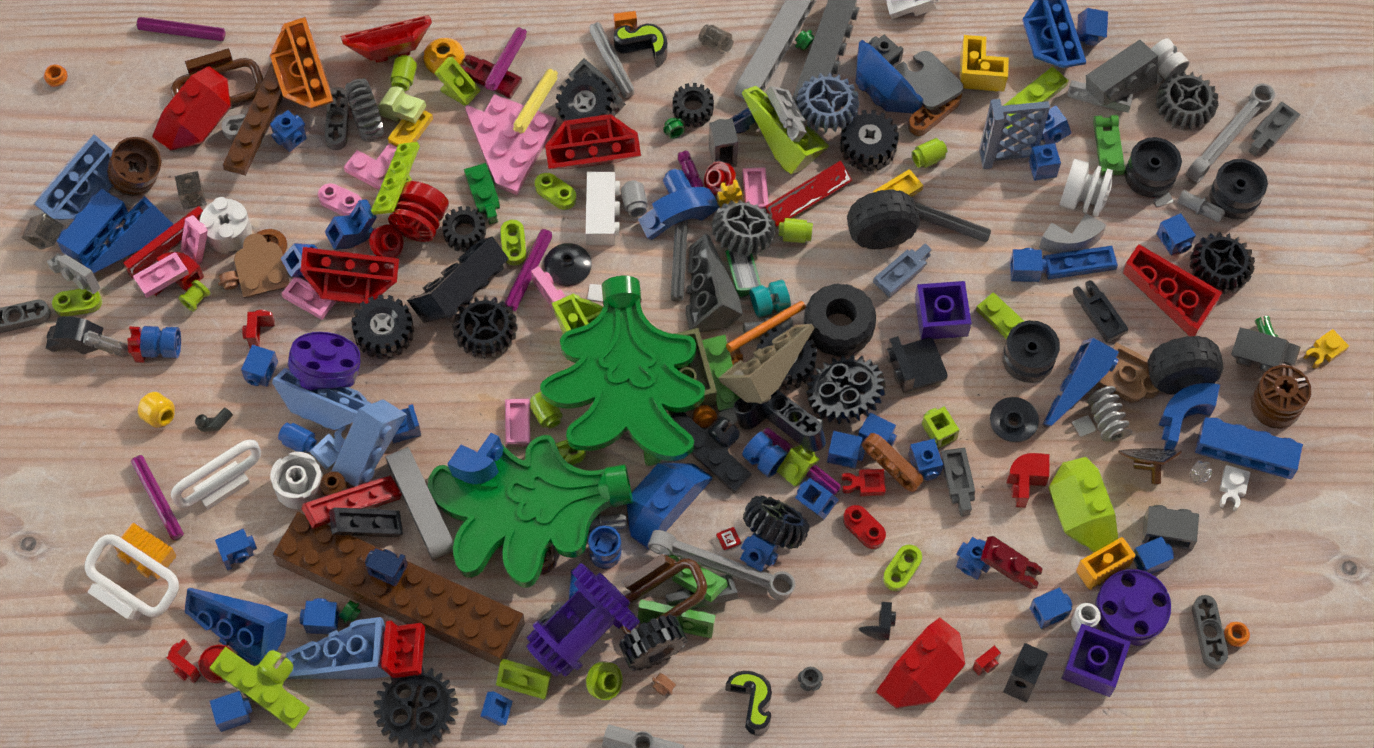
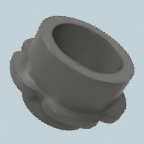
(810, 685)

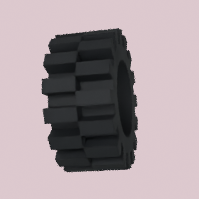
(693, 93)
(463, 217)

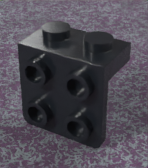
(915, 363)

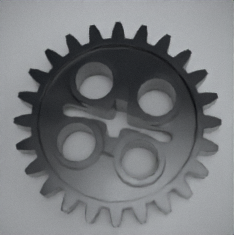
(846, 389)
(439, 709)

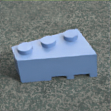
(368, 441)

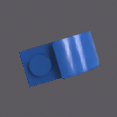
(352, 229)
(477, 466)

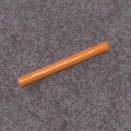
(765, 326)

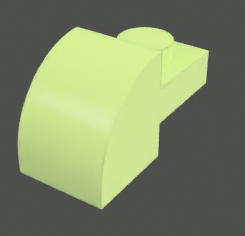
(400, 105)

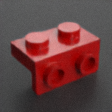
(403, 649)

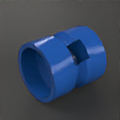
(157, 342)
(762, 452)
(605, 547)

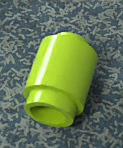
(403, 72)
(929, 153)
(795, 230)
(546, 414)

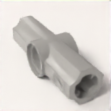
(623, 738)

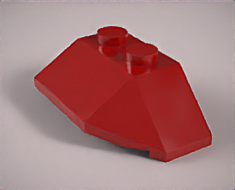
(388, 39)
(194, 110)
(591, 143)
(348, 275)
(925, 667)

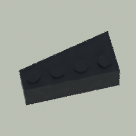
(459, 281)

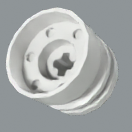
(1086, 188)

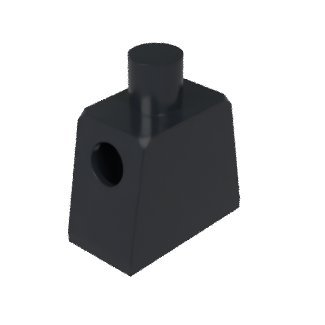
(1027, 671)

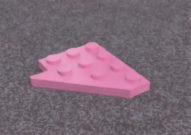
(508, 152)

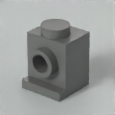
(887, 49)

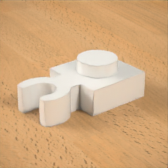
(1235, 484)

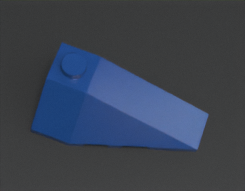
(241, 624)

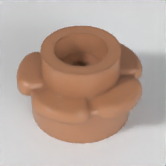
(229, 280)
(663, 684)

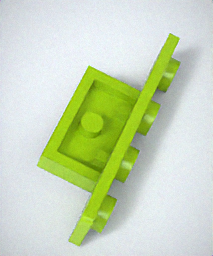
(395, 178)

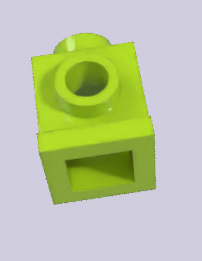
(940, 418)

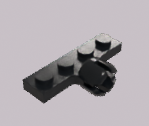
(712, 448)

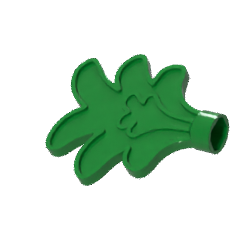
(628, 376)
(527, 509)

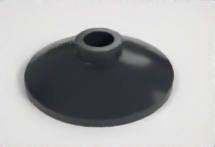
(568, 273)
(1015, 410)

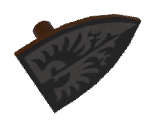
(1150, 460)

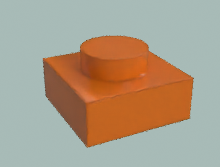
(625, 18)

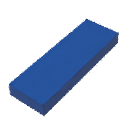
(1080, 262)

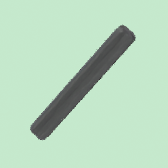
(953, 222)
(679, 260)

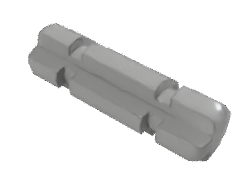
(105, 343)

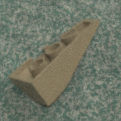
(766, 371)

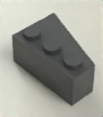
(1124, 74)

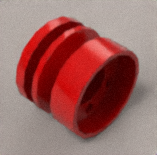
(419, 211)

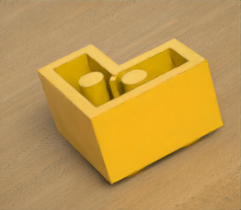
(979, 70)

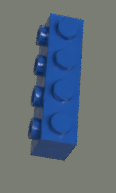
(1249, 448)

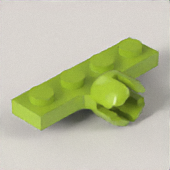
(262, 684)

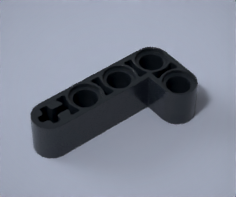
(784, 415)

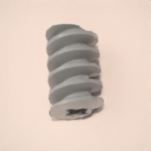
(1107, 416)

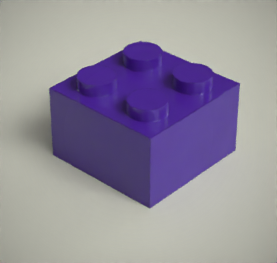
(943, 310)
(1095, 660)

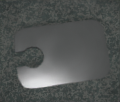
(934, 82)

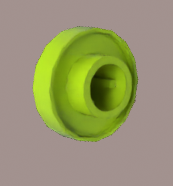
(604, 680)

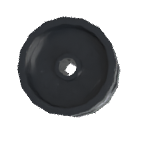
(1153, 167)
(1239, 188)
(1030, 351)

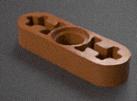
(931, 120)
(892, 462)

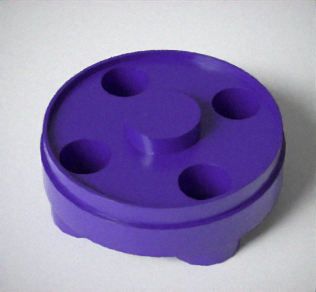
(324, 361)
(1134, 606)

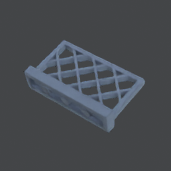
(996, 131)

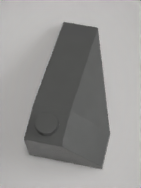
(712, 295)

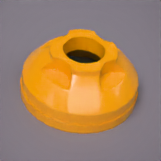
(434, 60)

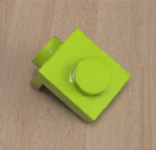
(797, 464)

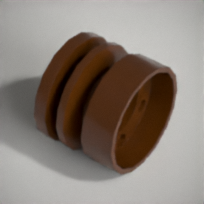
(134, 154)
(1280, 396)

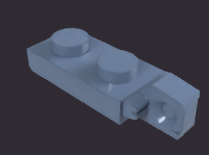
(902, 270)

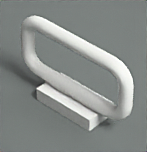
(222, 483)
(117, 597)

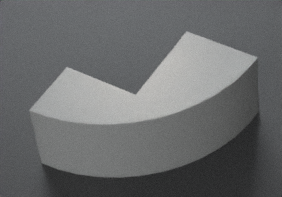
(1084, 236)

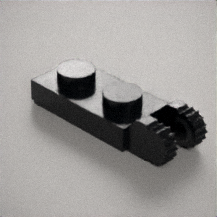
(1101, 312)

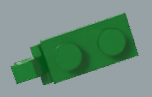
(483, 191)

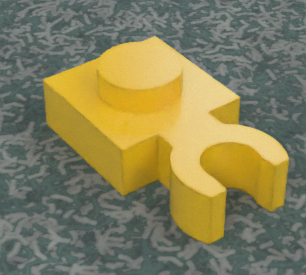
(729, 193)
(1327, 347)

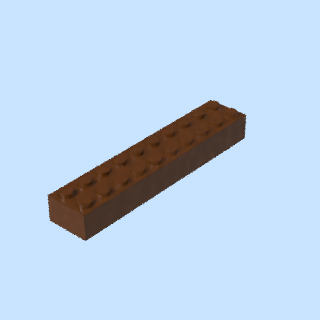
(421, 596)

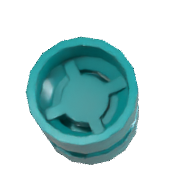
(762, 300)

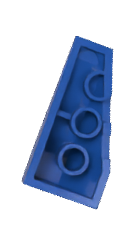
(141, 226)
(1088, 368)

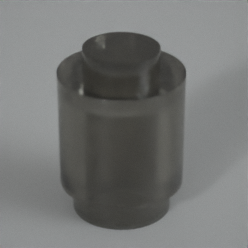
(716, 38)

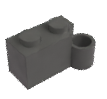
(1263, 350)

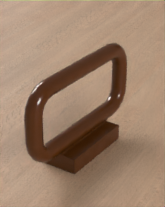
(221, 62)
(658, 572)

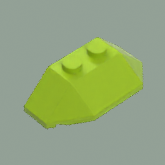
(575, 312)
(1084, 504)

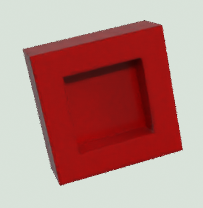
(987, 661)

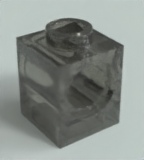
(190, 190)
(42, 231)

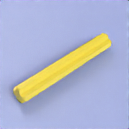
(535, 101)

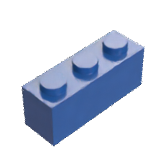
(92, 226)

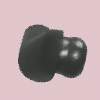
(213, 423)

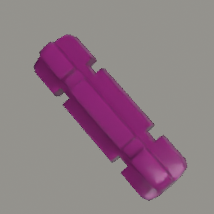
(689, 169)

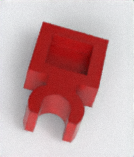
(134, 344)
(869, 482)

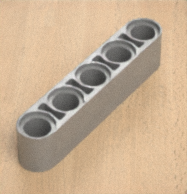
(420, 503)

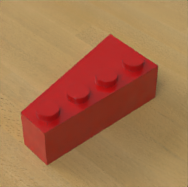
(1172, 289)

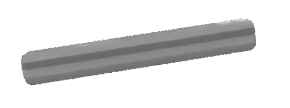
(611, 60)

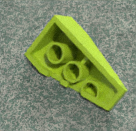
(790, 154)

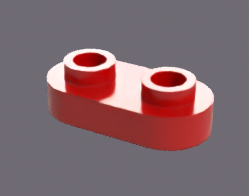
(861, 527)

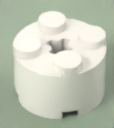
(226, 225)
(296, 479)

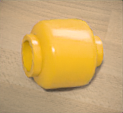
(156, 409)

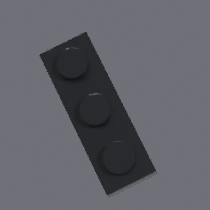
(365, 522)

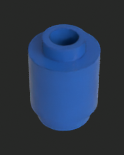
(675, 180)
(297, 438)

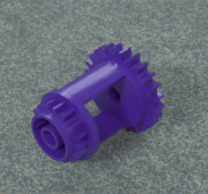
(579, 623)

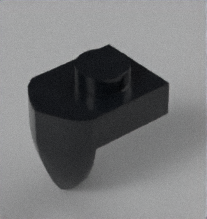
(887, 619)

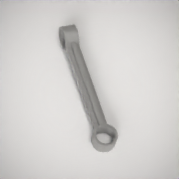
(1202, 164)
(665, 543)

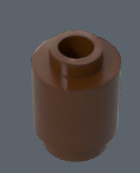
(332, 483)

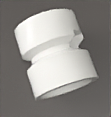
(1169, 59)

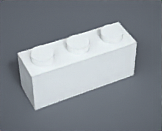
(602, 208)

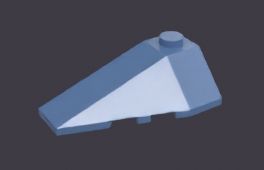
(343, 654)

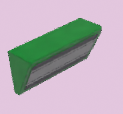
(743, 272)

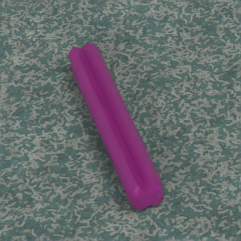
(180, 28)
(505, 59)
(531, 262)
(814, 472)
(157, 497)

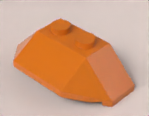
(300, 66)

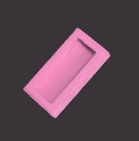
(755, 186)
(517, 422)

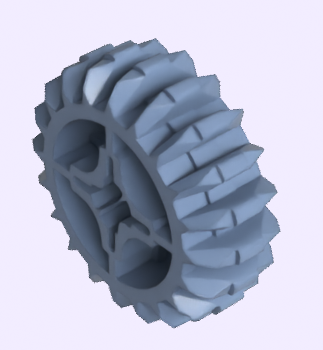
(833, 96)

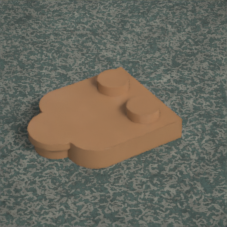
(260, 266)
(1130, 376)

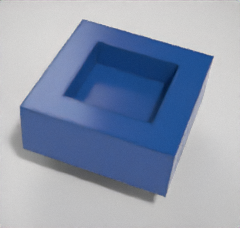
(496, 708)

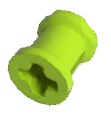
(194, 295)

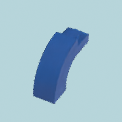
(677, 207)
(1189, 401)

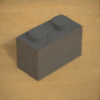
(723, 141)
(1175, 526)

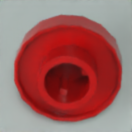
(717, 174)
(386, 241)
(207, 659)

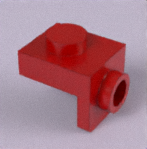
(255, 321)
(181, 666)

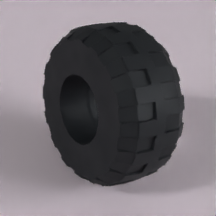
(883, 219)
(840, 300)
(1184, 363)

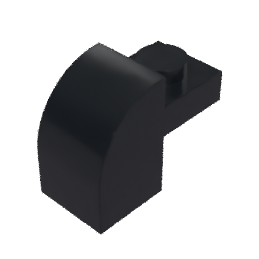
(70, 333)

